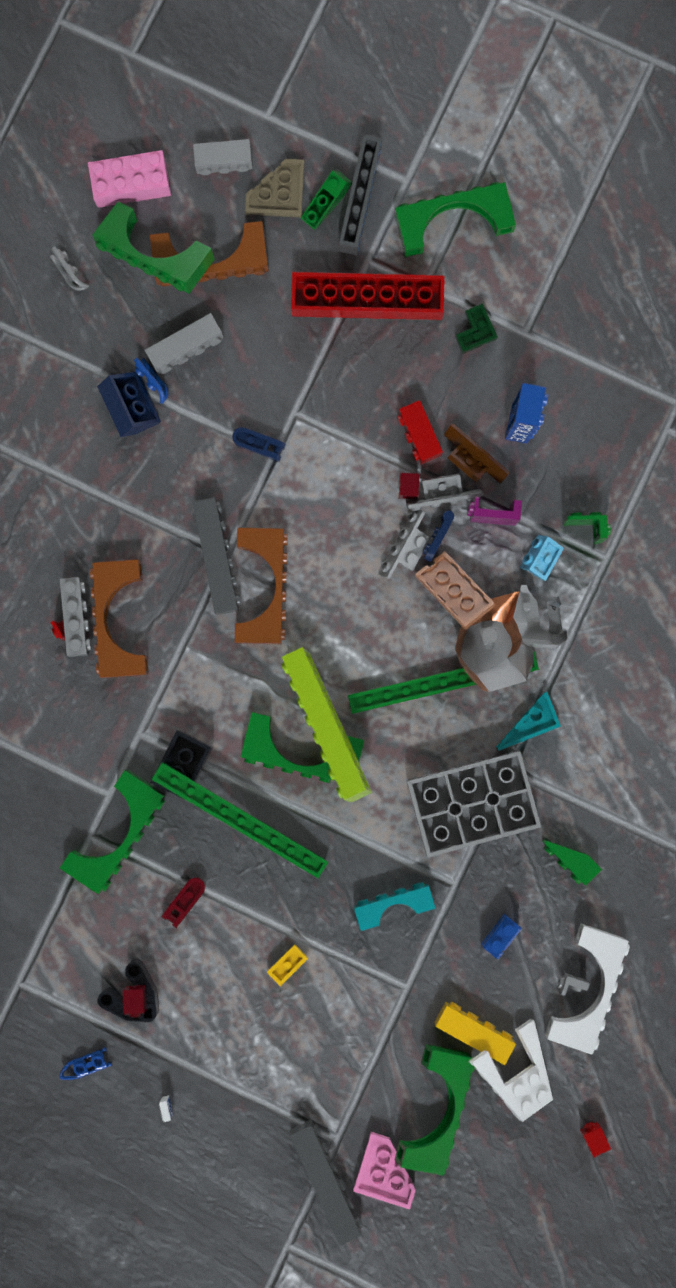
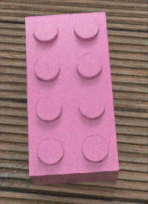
(129, 178)

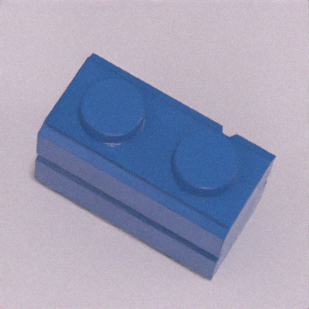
(501, 936)

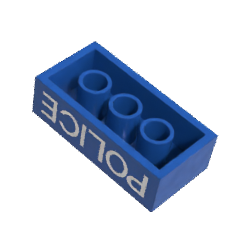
(526, 413)

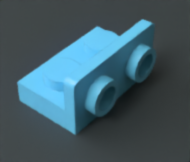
(542, 557)

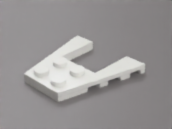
(529, 1088)

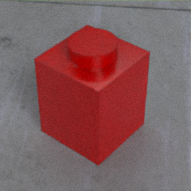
(595, 1138)

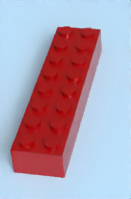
(367, 296)

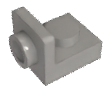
(576, 983)

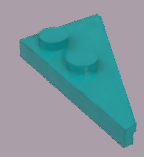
(535, 721)

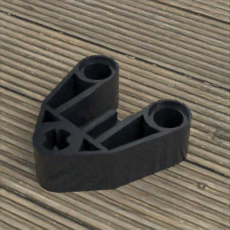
(143, 978)

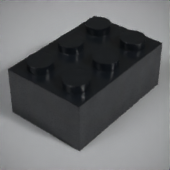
(186, 756)

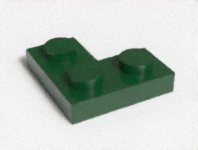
(481, 330)

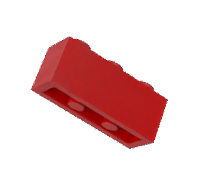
(419, 432)

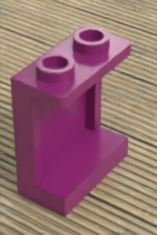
(491, 516)

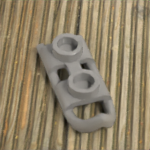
(71, 272)

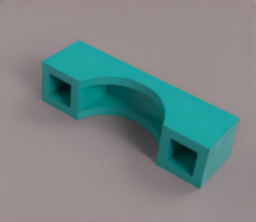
(370, 912)

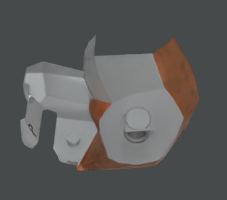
(500, 643)

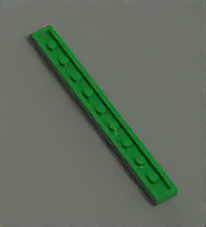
(413, 689)
(239, 820)

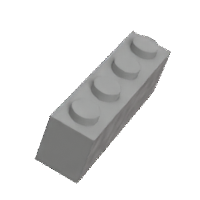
(184, 344)

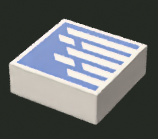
(166, 1109)

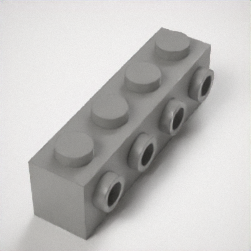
(74, 617)

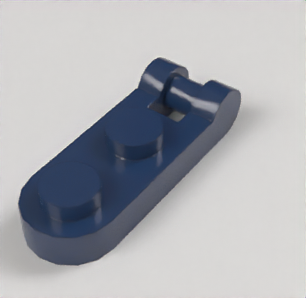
(258, 443)
(438, 536)

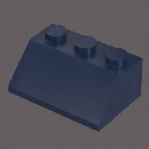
(128, 403)

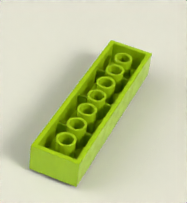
(326, 725)

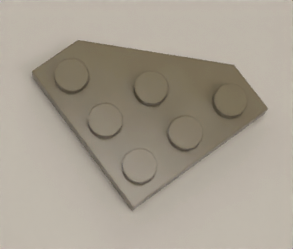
(278, 192)

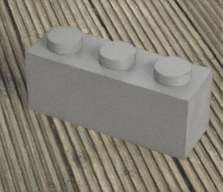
(222, 157)

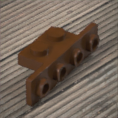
(472, 458)

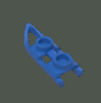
(154, 381)
(81, 1067)

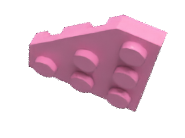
(382, 1176)

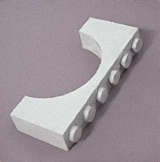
(583, 1030)

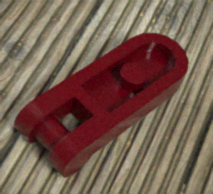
(185, 900)

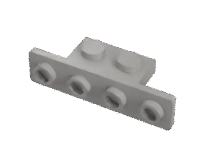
(442, 490)
(407, 547)

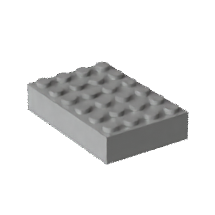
(473, 803)

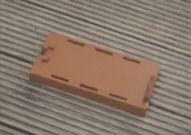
(454, 591)

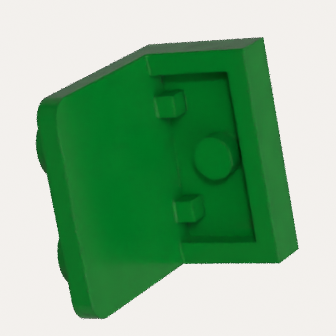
(601, 529)

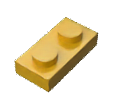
(287, 965)

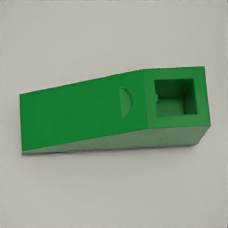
(326, 199)
(578, 863)

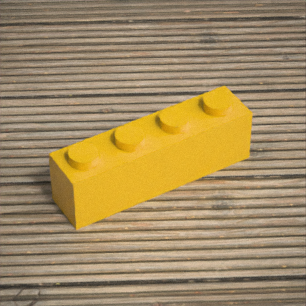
(474, 1032)

